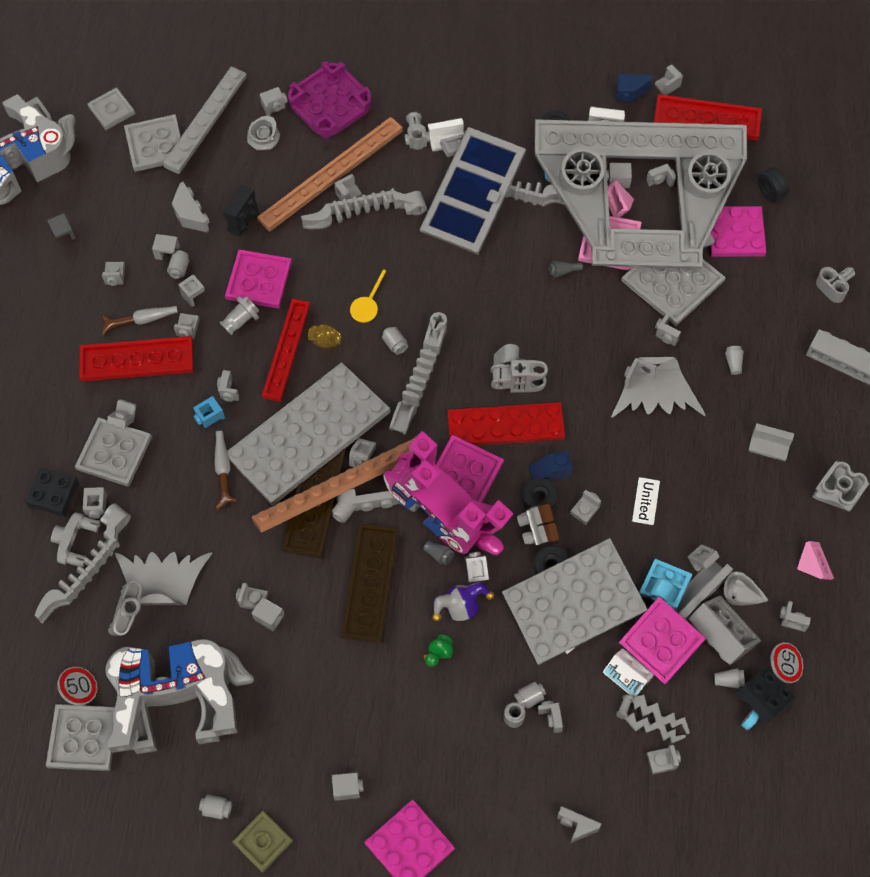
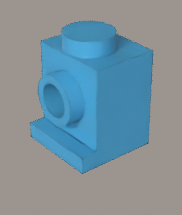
(211, 409)

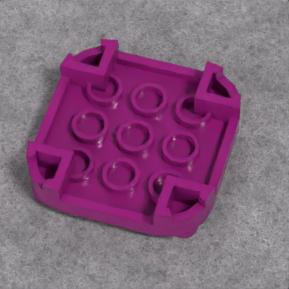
(329, 99)

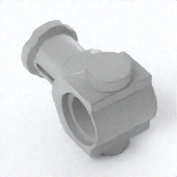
(417, 135)

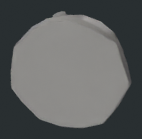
(263, 133)

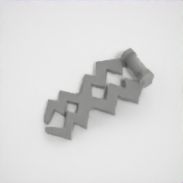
(660, 721)

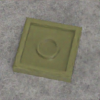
(262, 841)

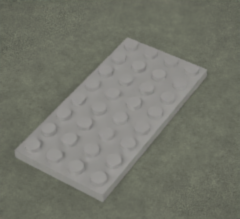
(307, 433)

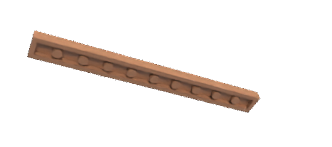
(329, 174)
(329, 489)

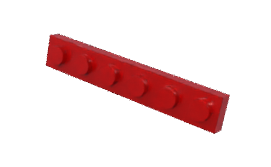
(286, 350)

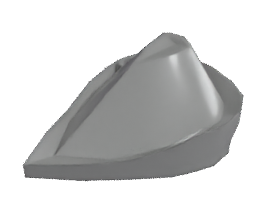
(743, 589)

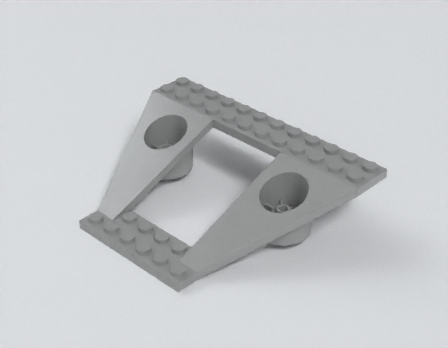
(711, 148)

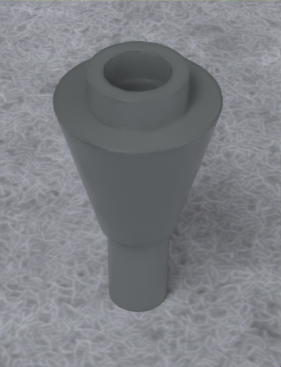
(559, 268)

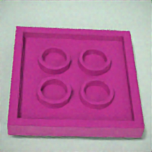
(738, 233)
(259, 278)
(470, 467)
(662, 640)
(409, 843)

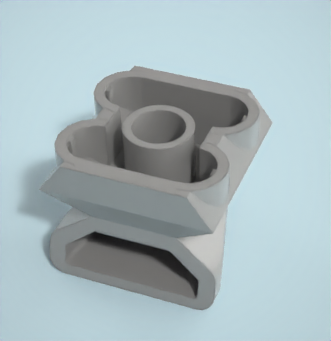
(841, 486)

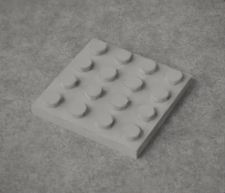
(674, 289)

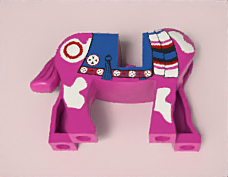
(451, 510)

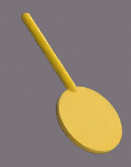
(365, 308)

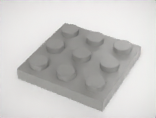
(152, 141)
(113, 452)
(81, 738)

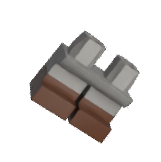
(543, 532)

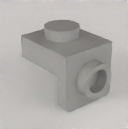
(667, 333)
(224, 387)

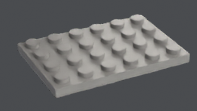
(574, 601)

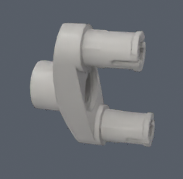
(66, 535)
(122, 619)

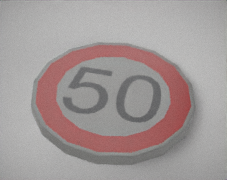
(786, 662)
(77, 686)

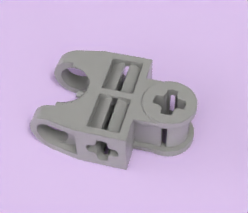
(513, 376)

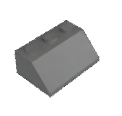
(724, 629)

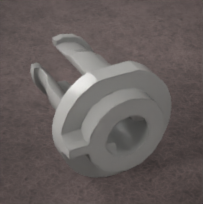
(240, 315)

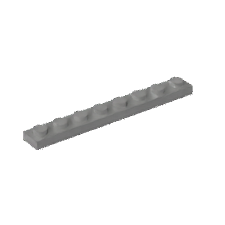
(204, 120)

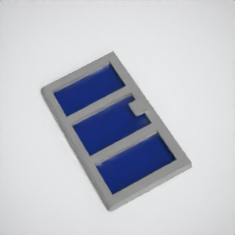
(473, 190)

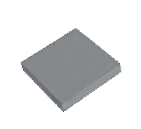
(111, 108)

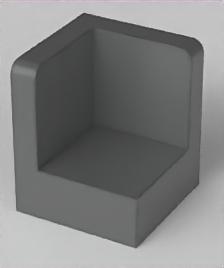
(60, 226)

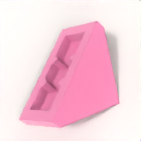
(618, 199)
(814, 561)

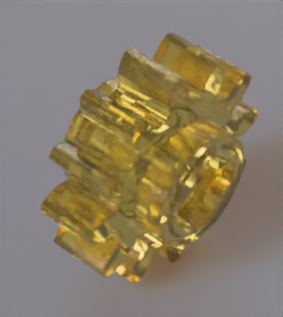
(324, 336)

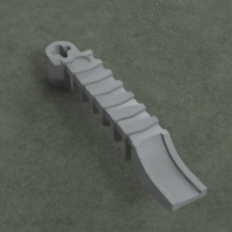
(549, 194)
(411, 202)
(421, 373)
(115, 519)

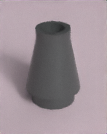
(439, 552)

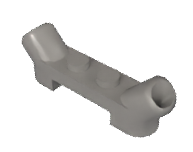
(349, 502)

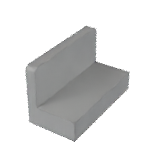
(770, 442)

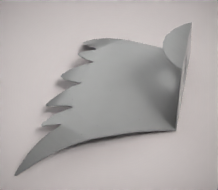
(664, 389)
(163, 582)

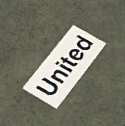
(646, 501)

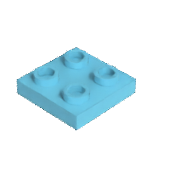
(665, 582)

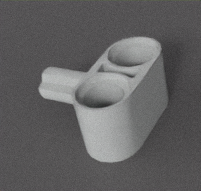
(835, 282)
(506, 354)

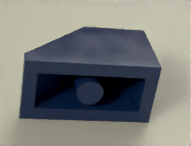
(632, 86)
(552, 467)

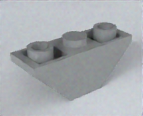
(188, 210)

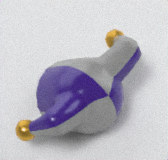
(460, 601)

